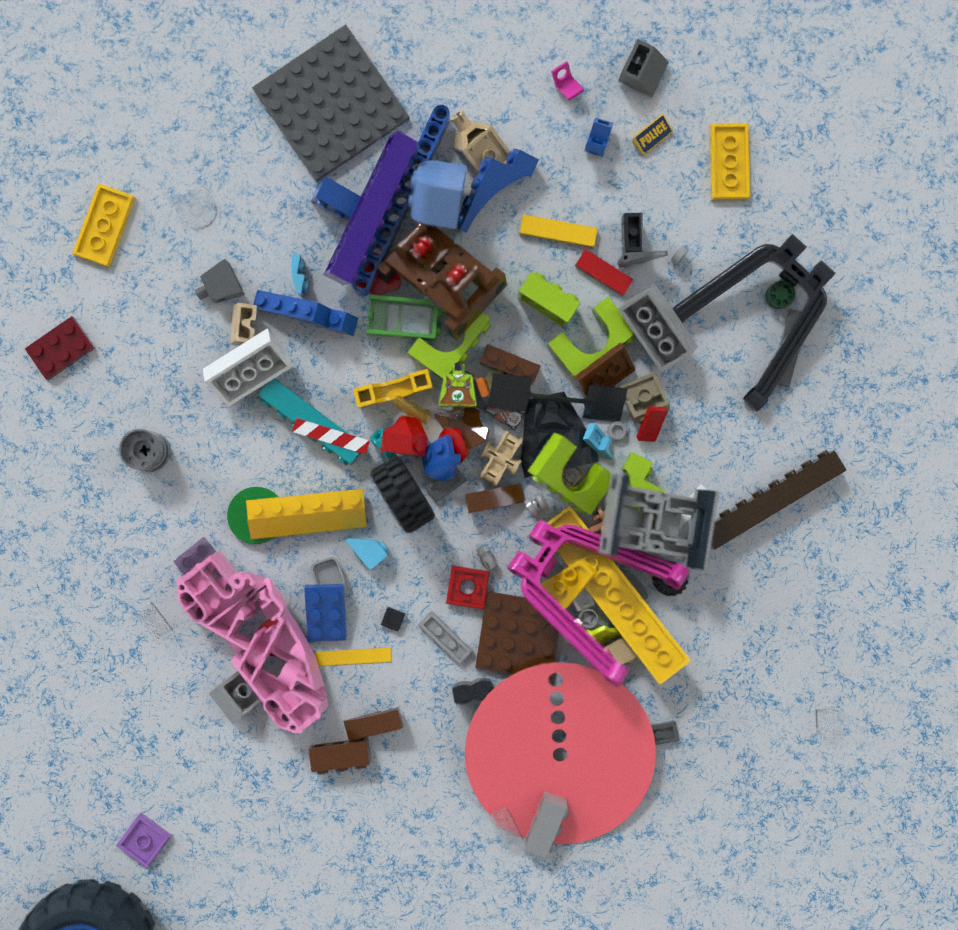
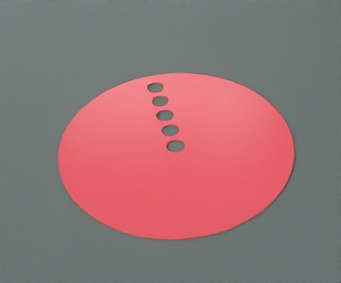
(605, 743)

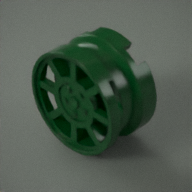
(780, 295)

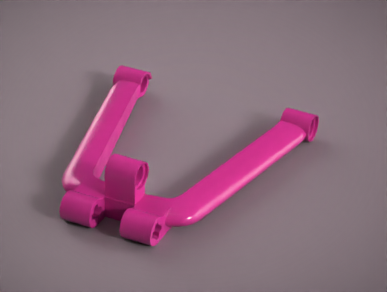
(532, 569)

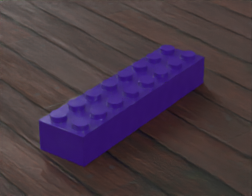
(371, 208)

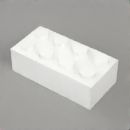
(247, 367)

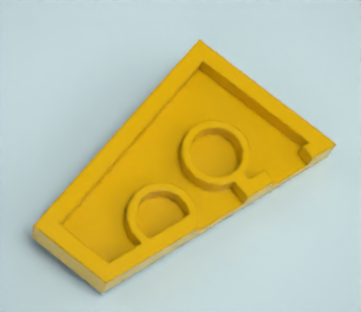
(569, 583)

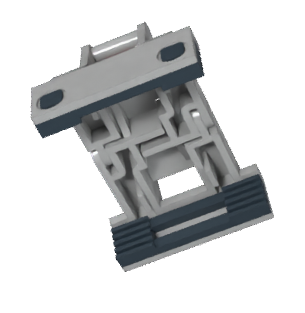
(666, 524)

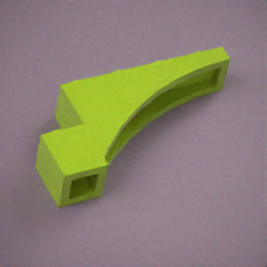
(638, 469)

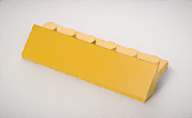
(306, 514)

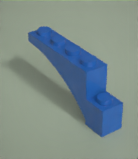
(491, 179)
(306, 311)

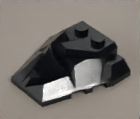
(550, 417)

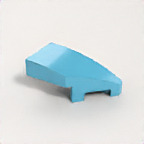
(596, 440)

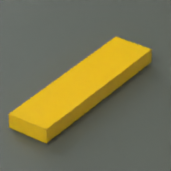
(558, 231)

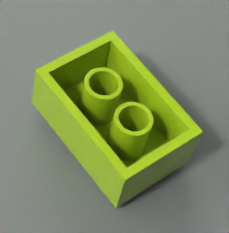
(548, 299)

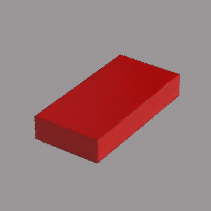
(652, 424)

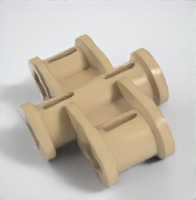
(504, 452)

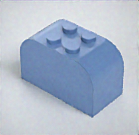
(437, 193)

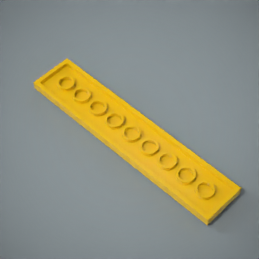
(625, 607)

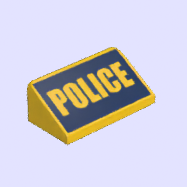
(652, 135)

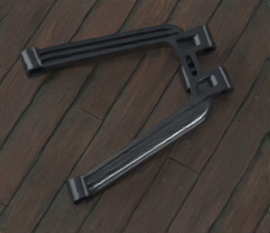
(792, 272)

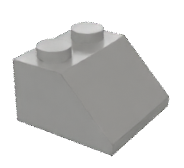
(235, 697)

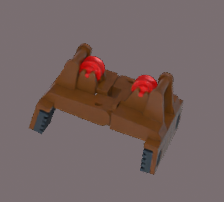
(435, 249)

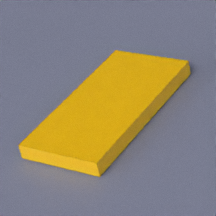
(729, 161)
(104, 225)

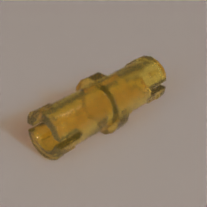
(411, 409)

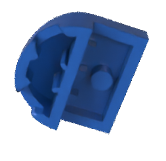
(441, 460)

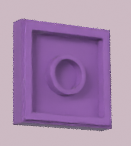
(143, 840)

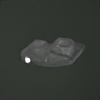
(506, 828)

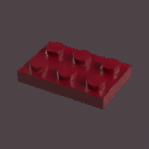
(59, 348)

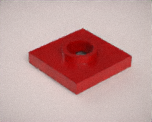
(473, 600)

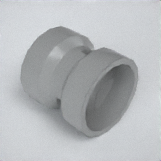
(532, 506)
(590, 617)

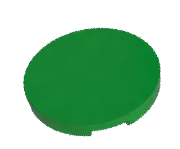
(237, 513)

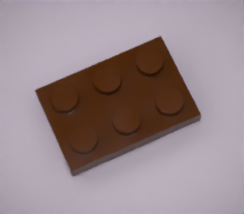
(606, 370)

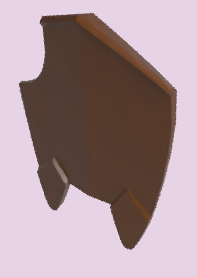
(470, 425)

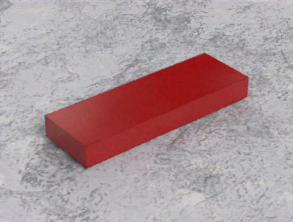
(604, 272)

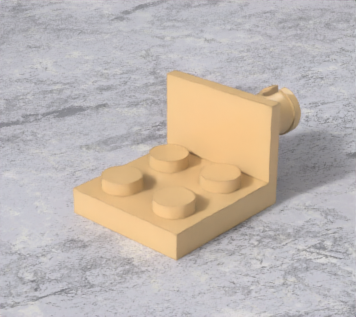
(477, 141)

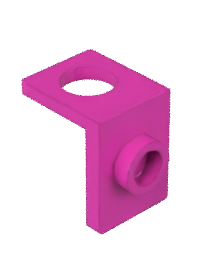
(567, 84)

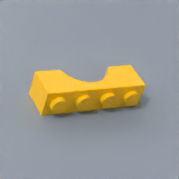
(387, 391)

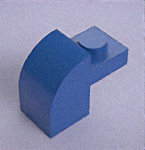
(598, 137)

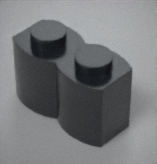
(467, 691)

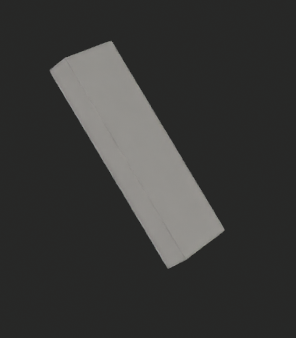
(445, 637)

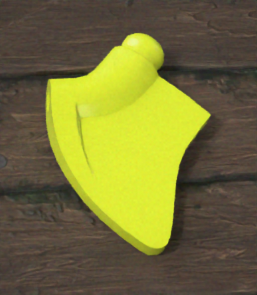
(604, 634)

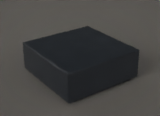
(393, 619)

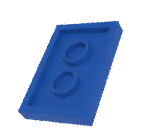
(325, 612)

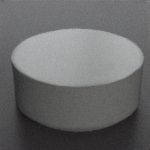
(679, 255)
(617, 430)

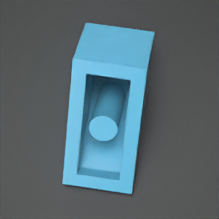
(369, 550)

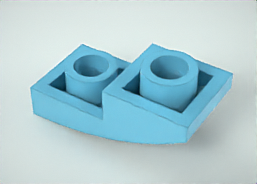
(300, 281)

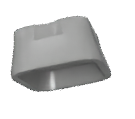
(327, 572)

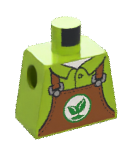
(457, 389)

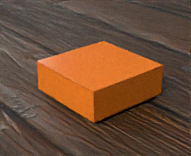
(483, 386)

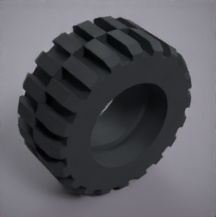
(402, 494)

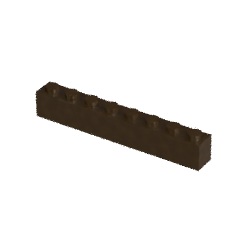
(776, 497)

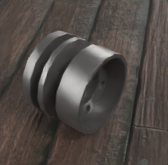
(134, 447)

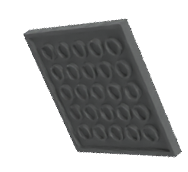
(331, 103)

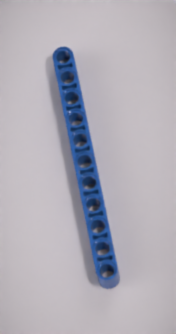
(401, 210)

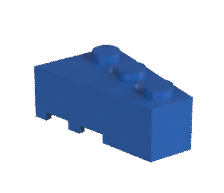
(335, 198)

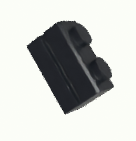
(632, 232)

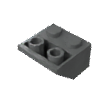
(643, 68)

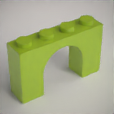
(617, 331)
(442, 362)
(549, 469)

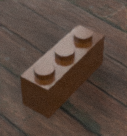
(508, 363)
(340, 755)

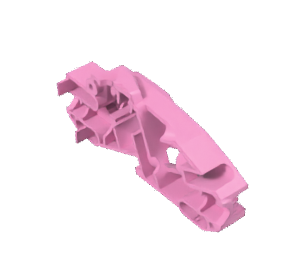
(222, 609)

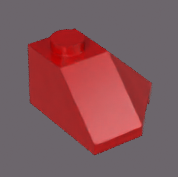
(405, 437)

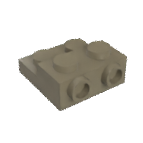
(643, 393)

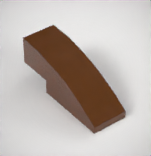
(494, 498)
(374, 724)

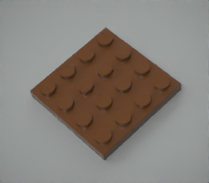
(514, 635)

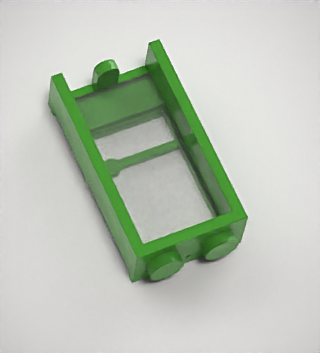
(403, 318)

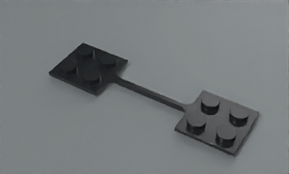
(514, 391)

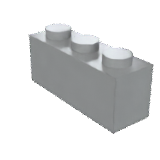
(546, 825)

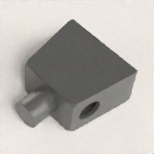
(220, 283)

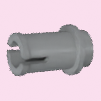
(486, 557)

